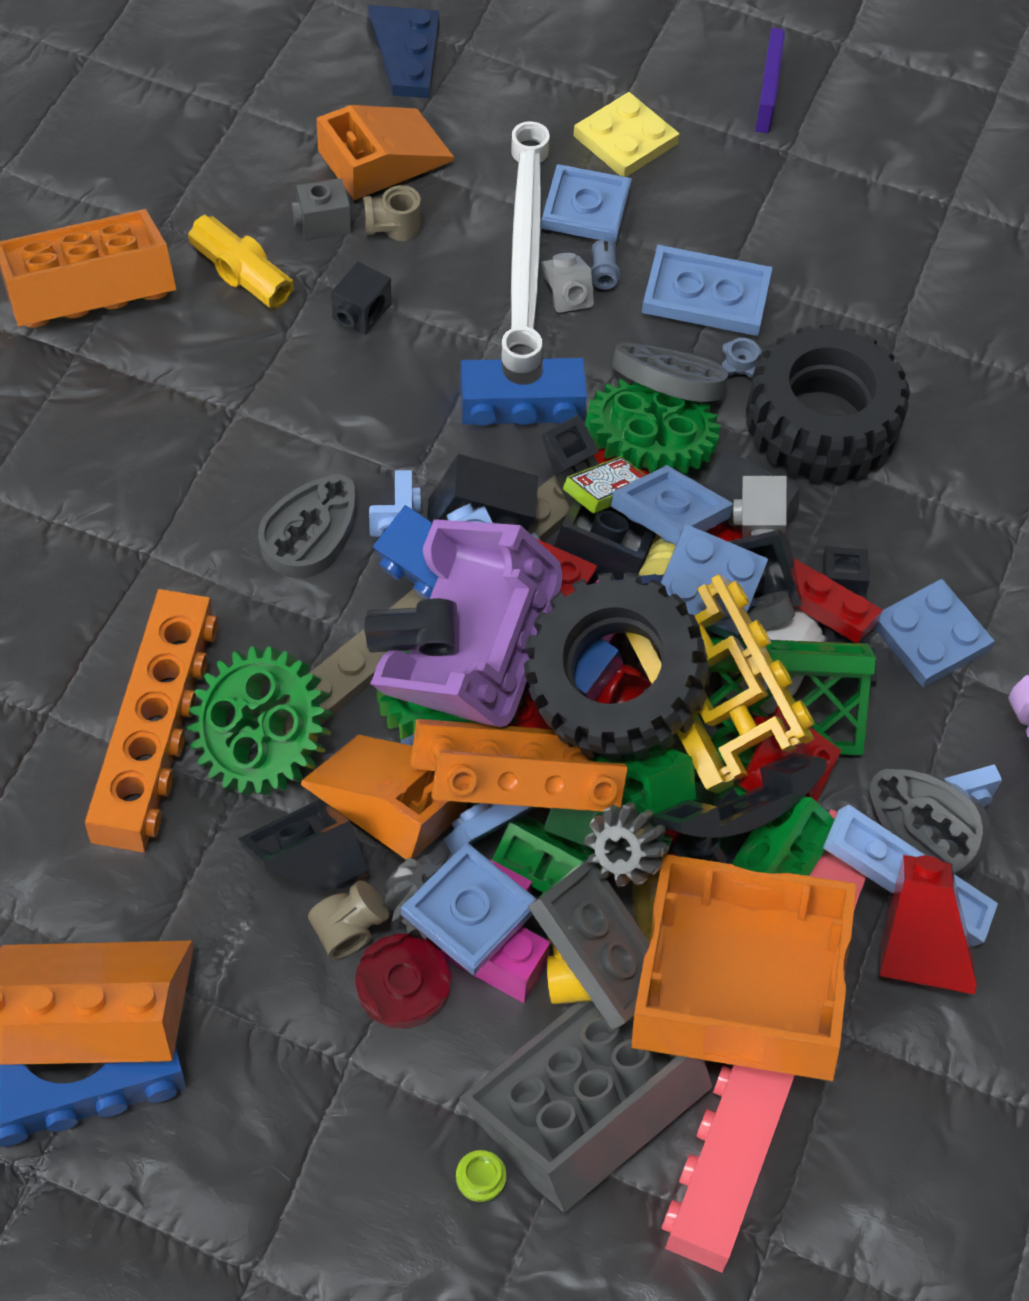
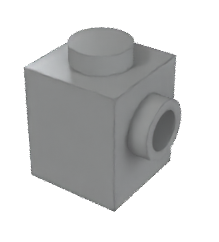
(761, 505)

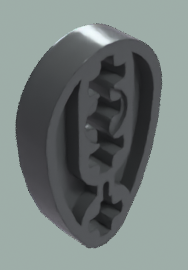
(671, 371)
(323, 541)
(949, 805)

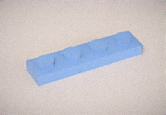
(879, 856)

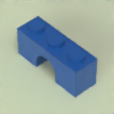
(493, 399)

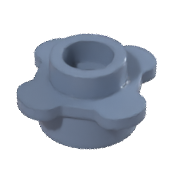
(741, 356)

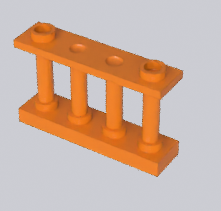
(513, 767)

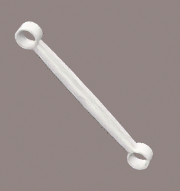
(526, 247)

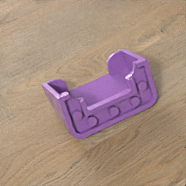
(499, 587)

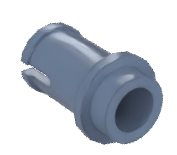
(604, 269)

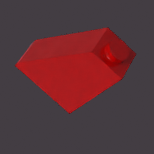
(926, 929)

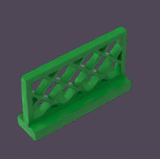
(812, 660)

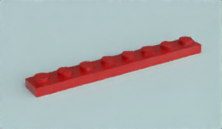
(820, 595)

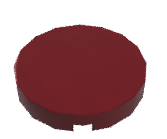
(402, 981)

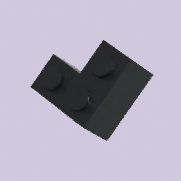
(503, 491)

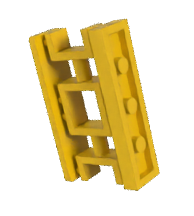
(753, 664)

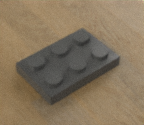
(595, 939)

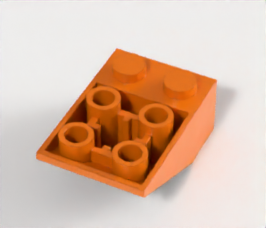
(378, 146)
(383, 794)

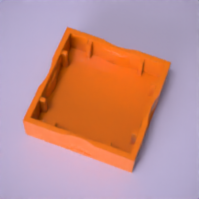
(746, 968)

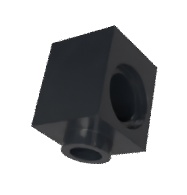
(361, 298)

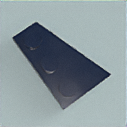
(407, 47)

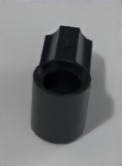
(427, 628)

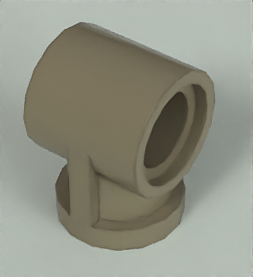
(395, 213)
(345, 918)

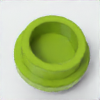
(481, 1176)

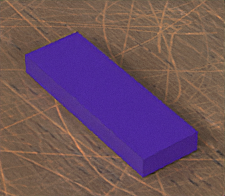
(770, 80)

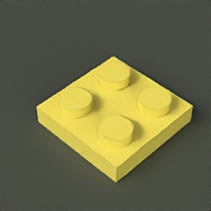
(626, 134)

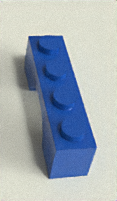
(37, 1105)

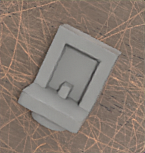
(569, 282)

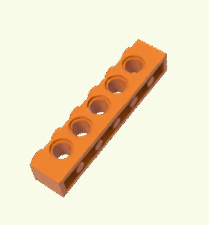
(132, 823)

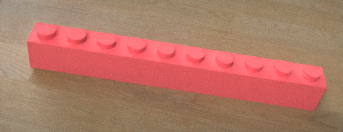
(735, 1142)

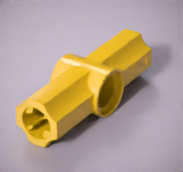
(241, 261)

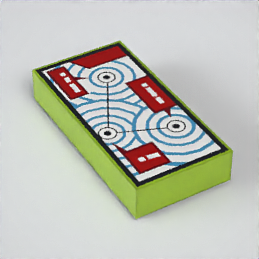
(596, 485)

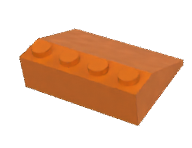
(85, 268)
(92, 1001)

